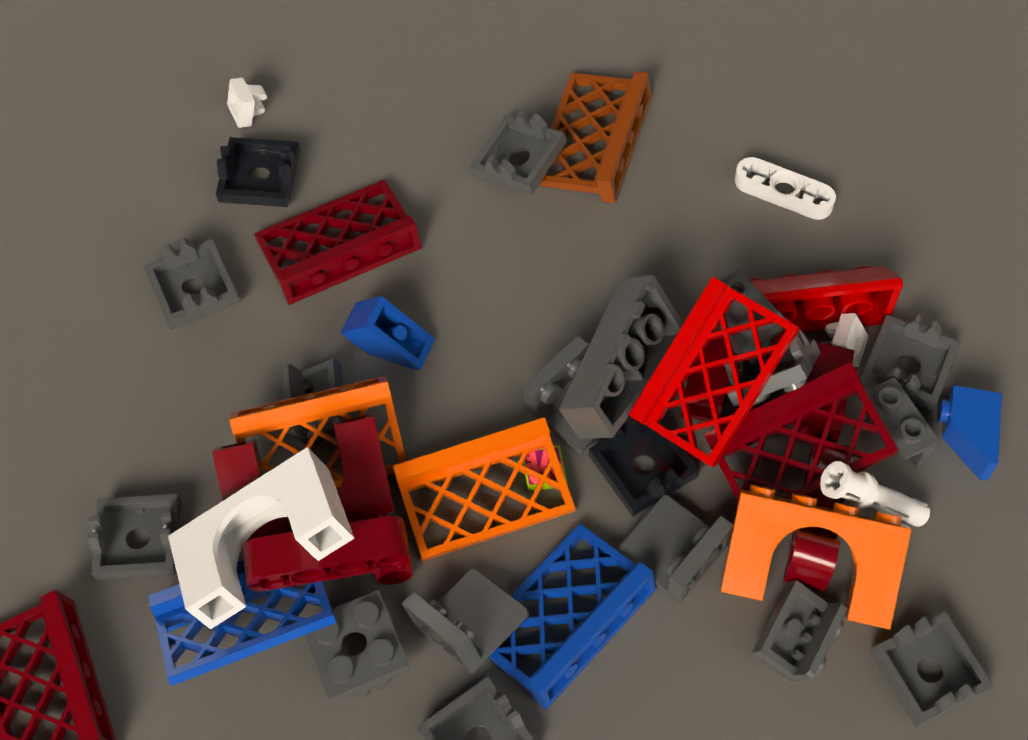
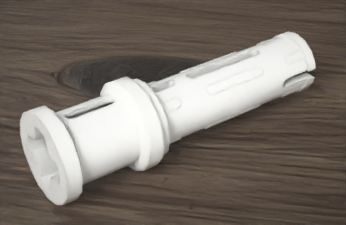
(864, 491)

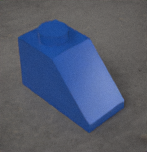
(387, 333)
(972, 427)

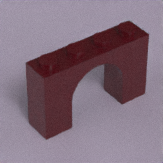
(828, 360)
(365, 482)

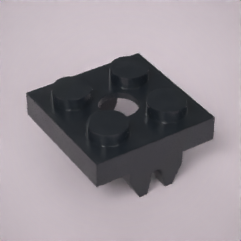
(243, 157)
(636, 491)

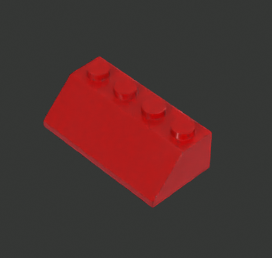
(822, 297)

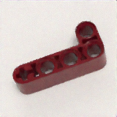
(377, 548)
(815, 549)

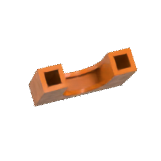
(875, 544)

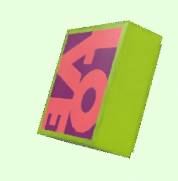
(538, 462)

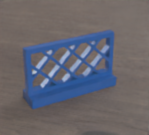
(171, 614)
(596, 627)

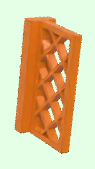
(314, 407)
(476, 455)

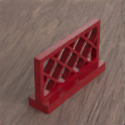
(347, 257)
(793, 409)
(73, 668)

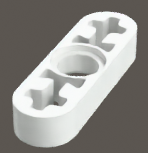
(805, 206)

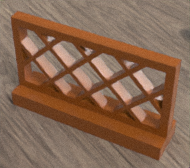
(622, 132)

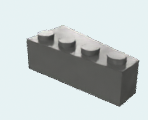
(620, 358)

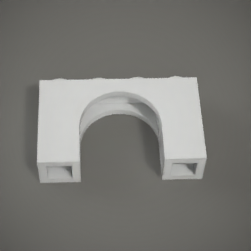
(211, 543)

